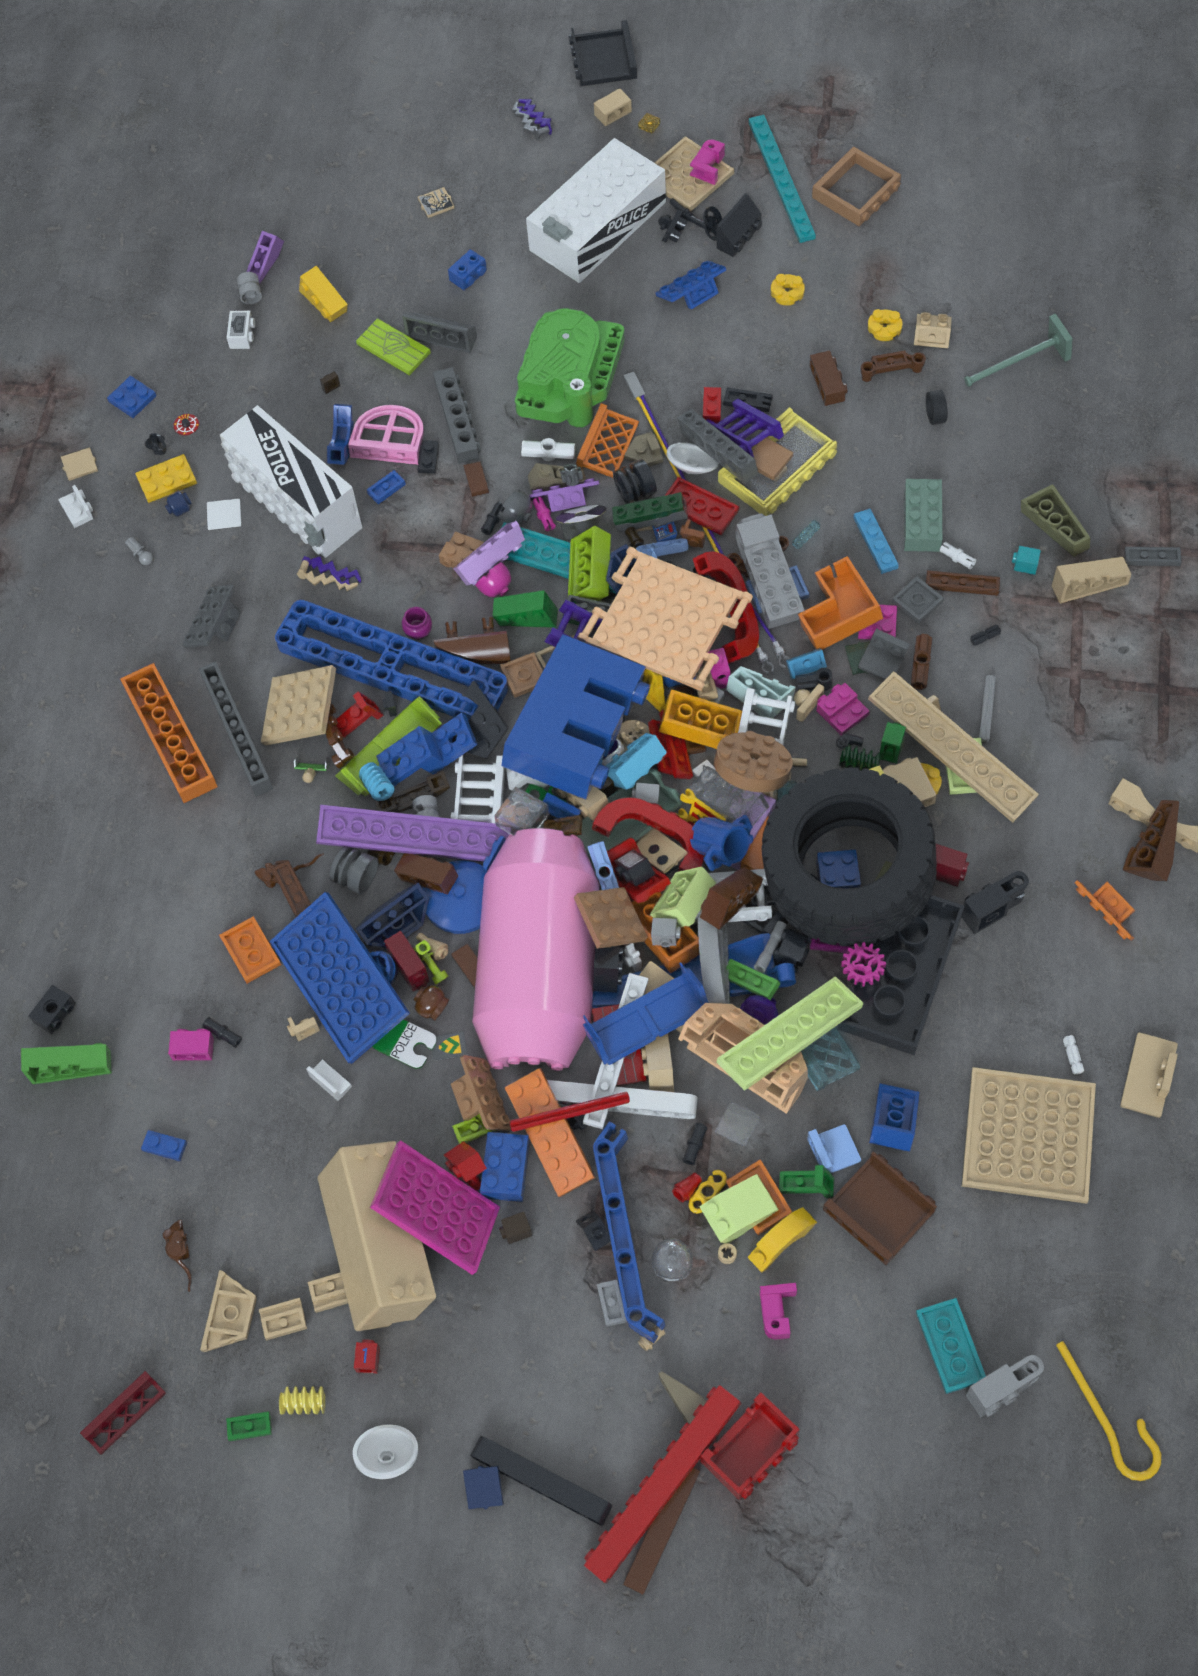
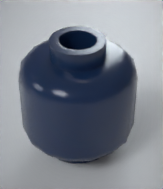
(178, 503)

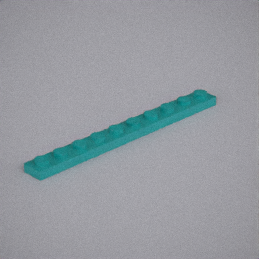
(782, 179)

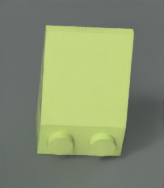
(739, 1209)

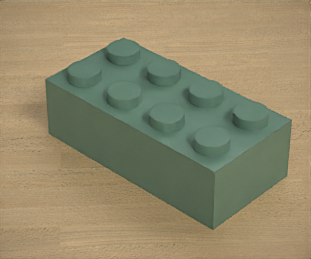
(923, 515)

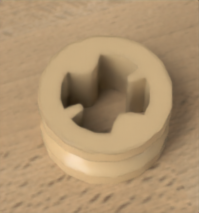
(733, 1252)

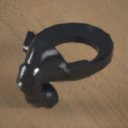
(151, 443)

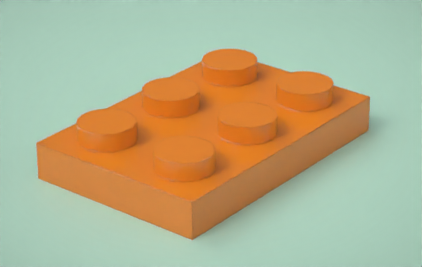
(250, 950)
(760, 1169)

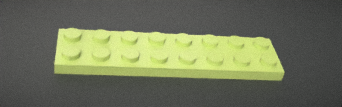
(789, 1033)

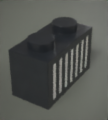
(633, 867)

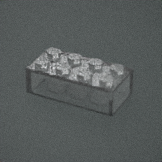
(727, 799)

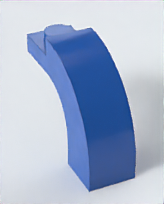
(342, 430)

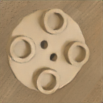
(632, 727)

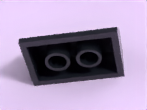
(738, 226)

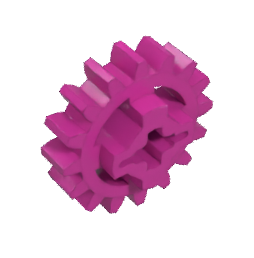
(860, 972)

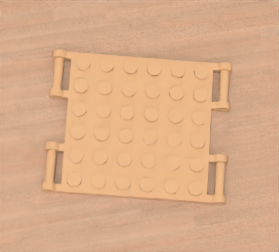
(665, 618)

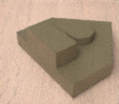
(645, 448)

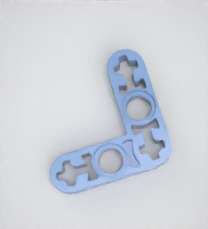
(664, 547)

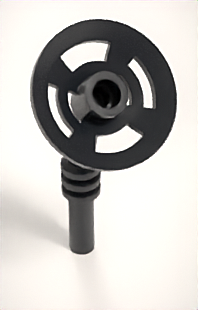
(709, 222)

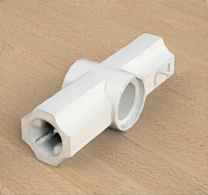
(548, 449)

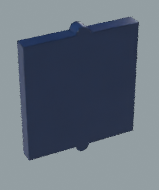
(483, 1487)

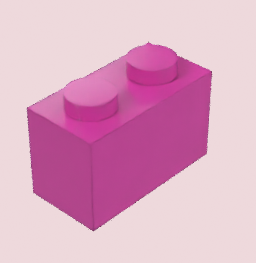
(191, 1045)

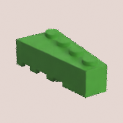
(65, 1062)

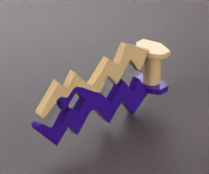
(335, 575)

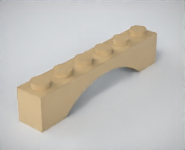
(1131, 801)

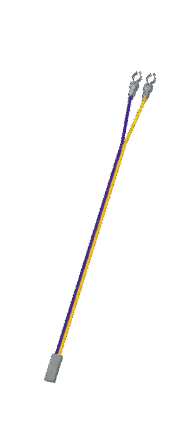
(639, 394)

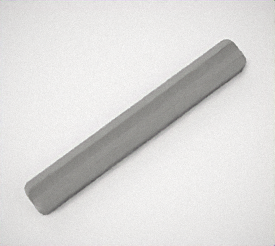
(987, 708)

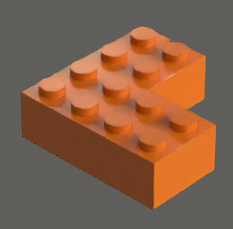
(845, 611)

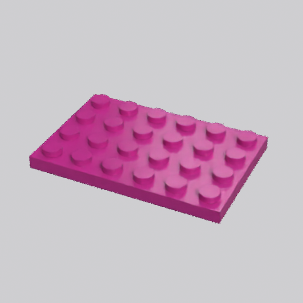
(435, 1207)

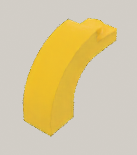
(780, 1237)

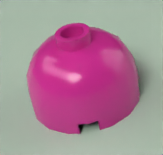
(495, 582)

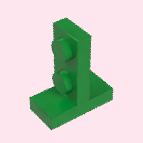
(807, 1182)

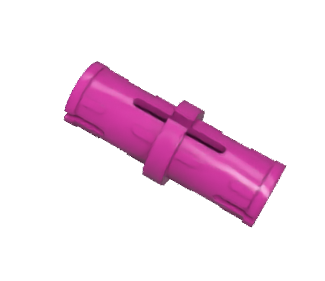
(543, 514)

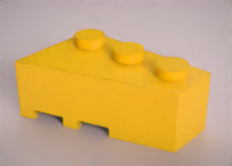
(322, 294)

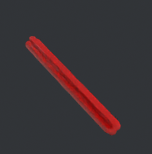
(569, 1111)

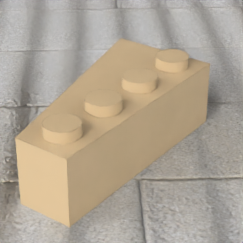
(1089, 578)

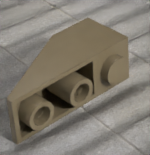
(545, 476)

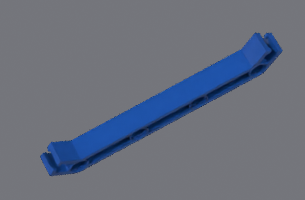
(620, 1232)

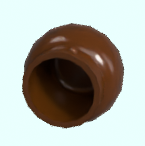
(430, 1002)

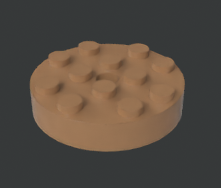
(737, 765)

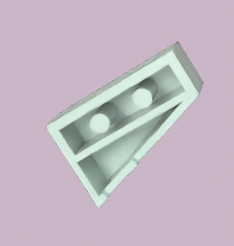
(746, 678)

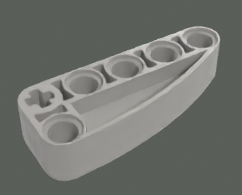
(713, 960)

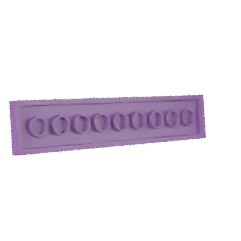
(406, 833)

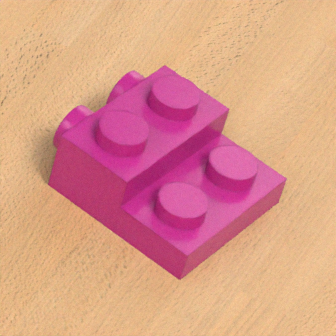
(842, 708)

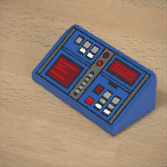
(665, 531)

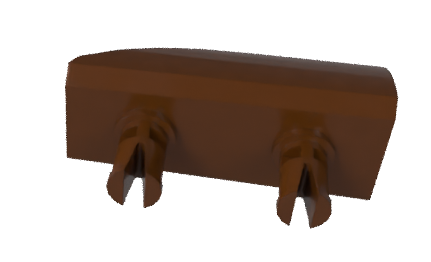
(480, 648)

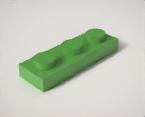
(752, 979)

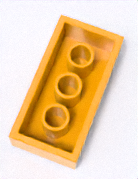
(698, 719)

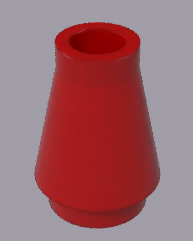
(684, 1189)

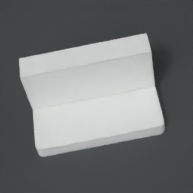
(329, 1080)

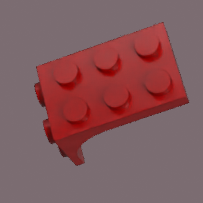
(647, 888)

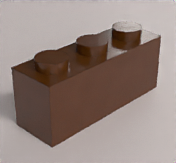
(828, 378)
(426, 872)

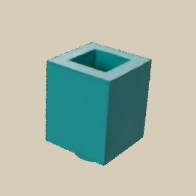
(1026, 560)

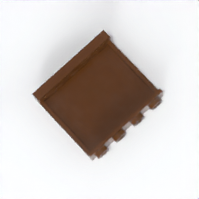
(880, 1208)

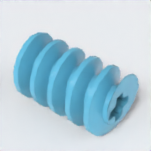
(376, 782)

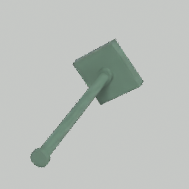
(1057, 336)

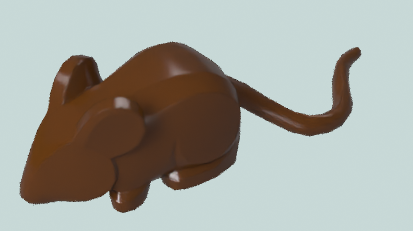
(267, 876)
(176, 1246)

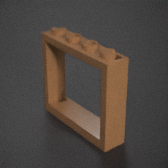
(843, 208)

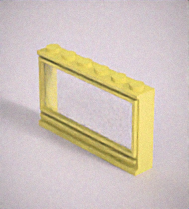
(810, 453)

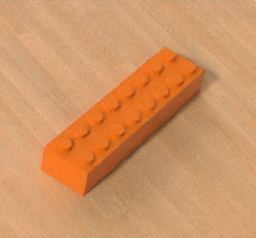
(169, 733)

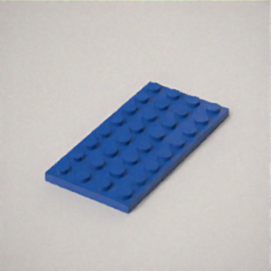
(339, 977)

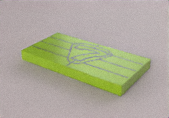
(393, 346)

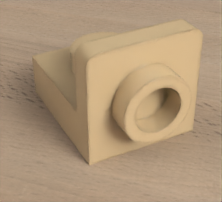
(304, 1029)

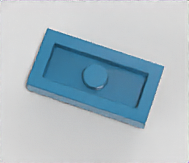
(806, 663)

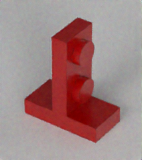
(358, 714)

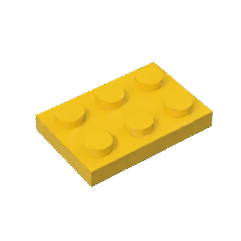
(166, 478)

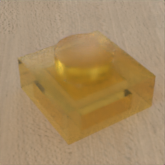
(649, 123)

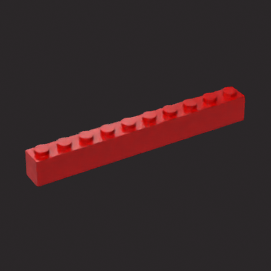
(662, 1484)

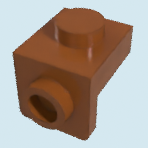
(694, 537)

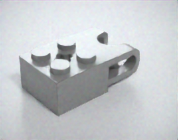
(1004, 1385)

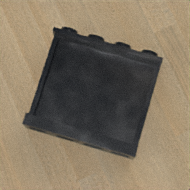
(603, 56)

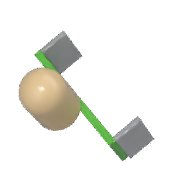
(310, 773)

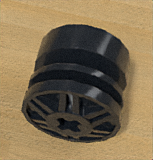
(635, 481)

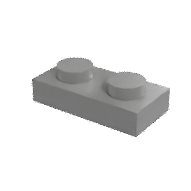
(611, 1303)

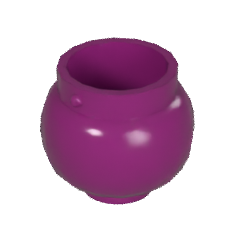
(416, 623)

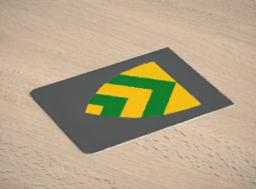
(449, 1046)

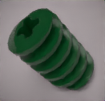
(859, 758)

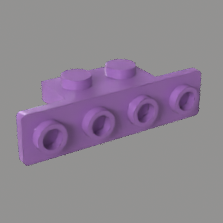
(565, 497)

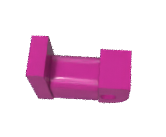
(705, 159)
(773, 1309)

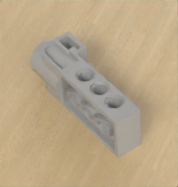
(768, 570)

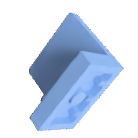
(834, 1148)

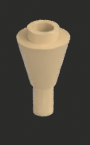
(438, 948)

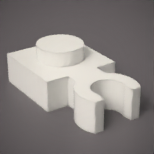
(632, 957)

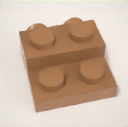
(458, 549)

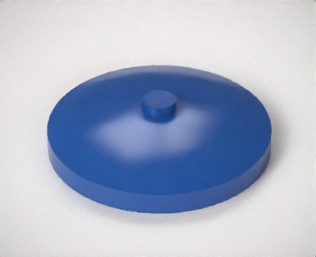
(461, 908)

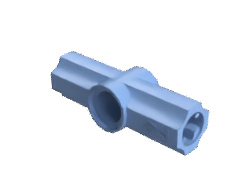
(600, 858)

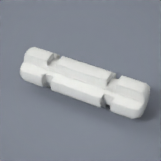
(1073, 1055)

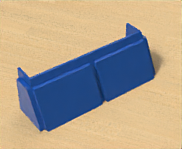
(646, 1017)

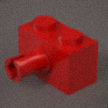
(465, 1164)

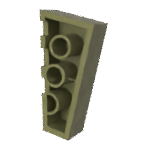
(1056, 519)

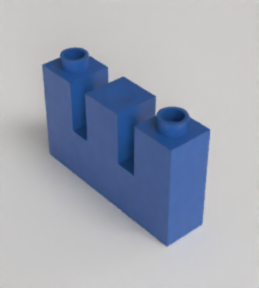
(574, 717)

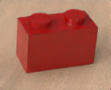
(712, 404)

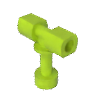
(422, 951)

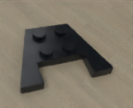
(485, 723)

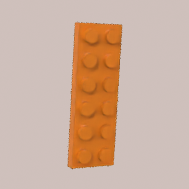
(552, 1141)

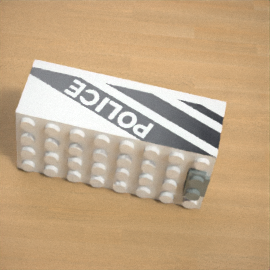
(596, 210)
(291, 481)

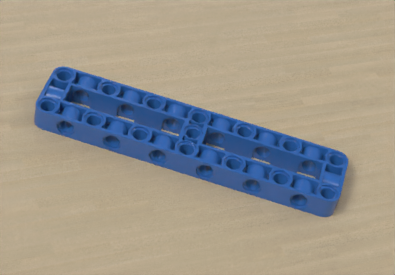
(386, 644)

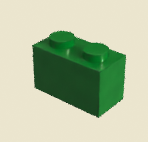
(892, 742)

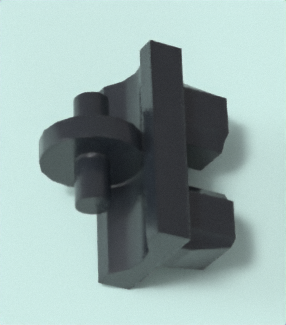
(666, 223)

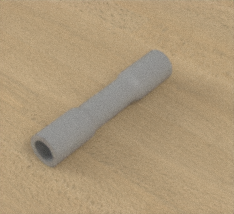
(766, 956)

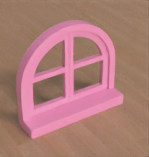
(384, 449)

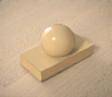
(807, 701)

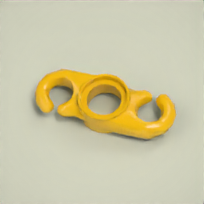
(698, 1196)

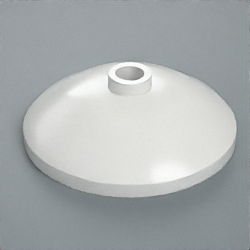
(690, 458)
(385, 1451)

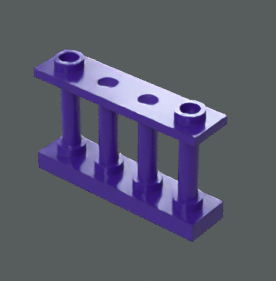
(752, 416)
(573, 611)

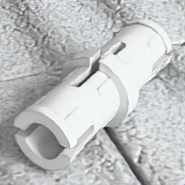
(957, 555)

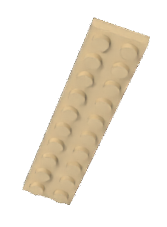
(953, 747)

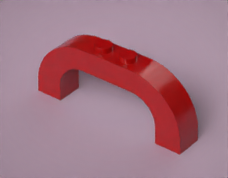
(726, 573)
(653, 816)

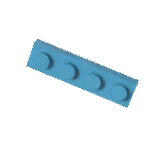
(876, 541)

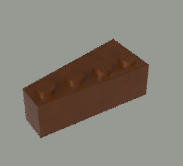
(730, 896)

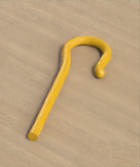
(1115, 1448)

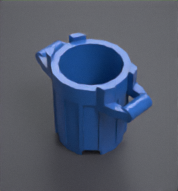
(722, 840)

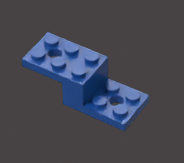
(427, 749)

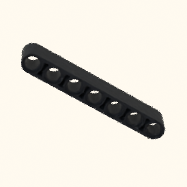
(542, 1480)

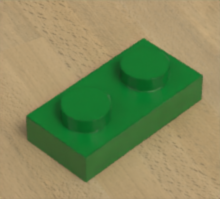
(249, 1426)

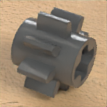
(571, 474)

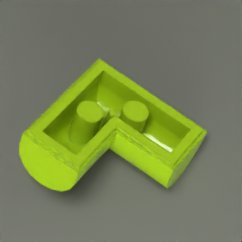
(470, 1130)

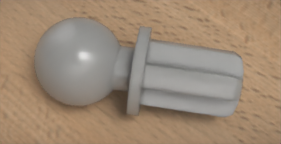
(145, 557)

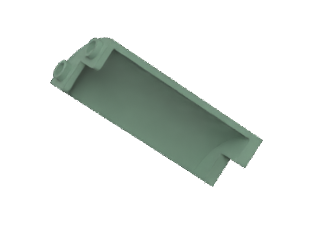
(630, 828)

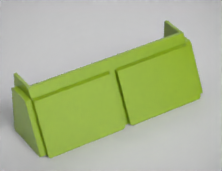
(414, 715)

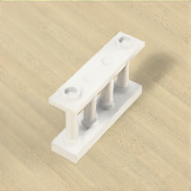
(749, 717)
(495, 785)
(759, 913)

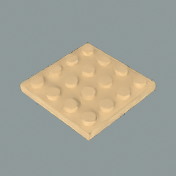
(679, 184)
(298, 705)

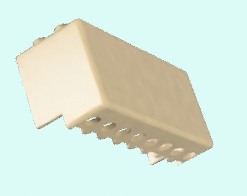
(378, 1261)

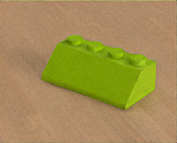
(589, 564)

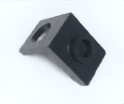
(594, 1230)

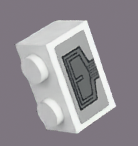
(240, 329)

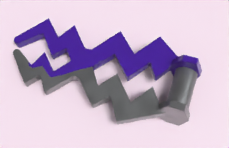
(544, 122)

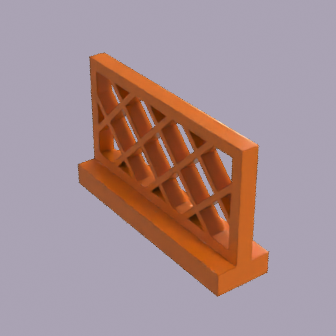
(595, 433)

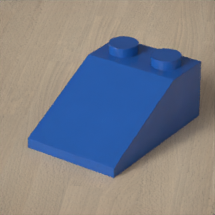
(894, 1117)

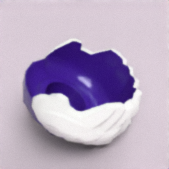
(617, 748)

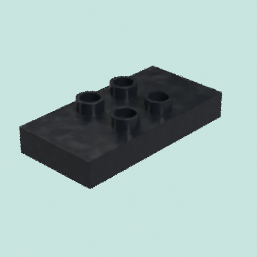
(915, 960)

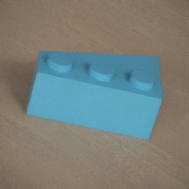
(635, 761)

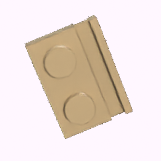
(327, 1292)
(283, 1319)

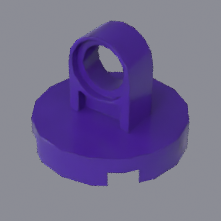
(760, 1008)

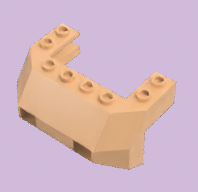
(721, 1027)

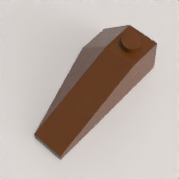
(1155, 850)

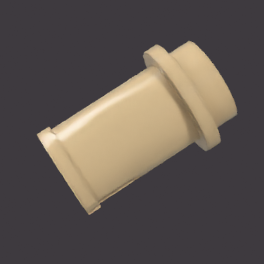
(645, 1343)

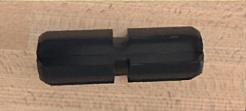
(989, 633)

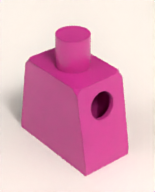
(720, 668)

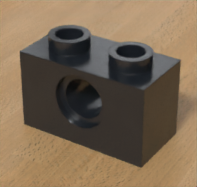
(52, 999)

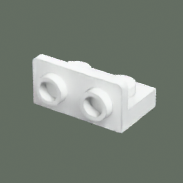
(76, 508)

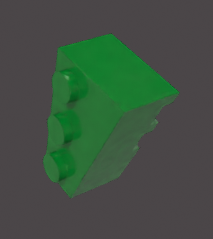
(525, 610)

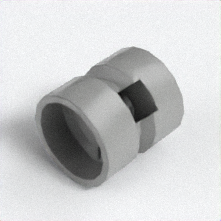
(249, 288)
(425, 806)

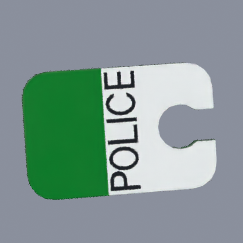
(400, 1044)

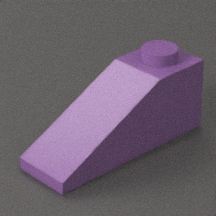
(265, 254)

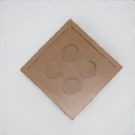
(610, 917)

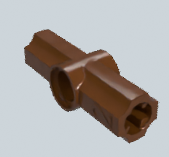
(922, 653)

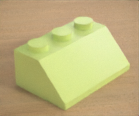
(684, 896)

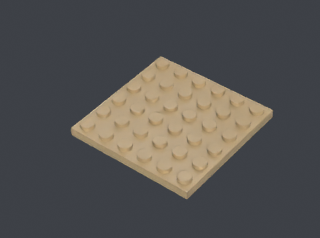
(1029, 1135)

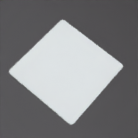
(223, 514)

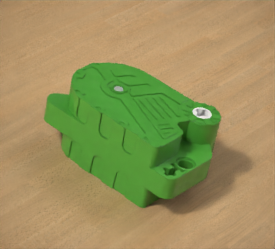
(568, 367)

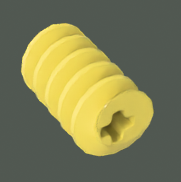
(303, 1400)

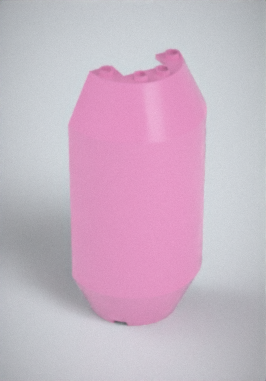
(534, 951)

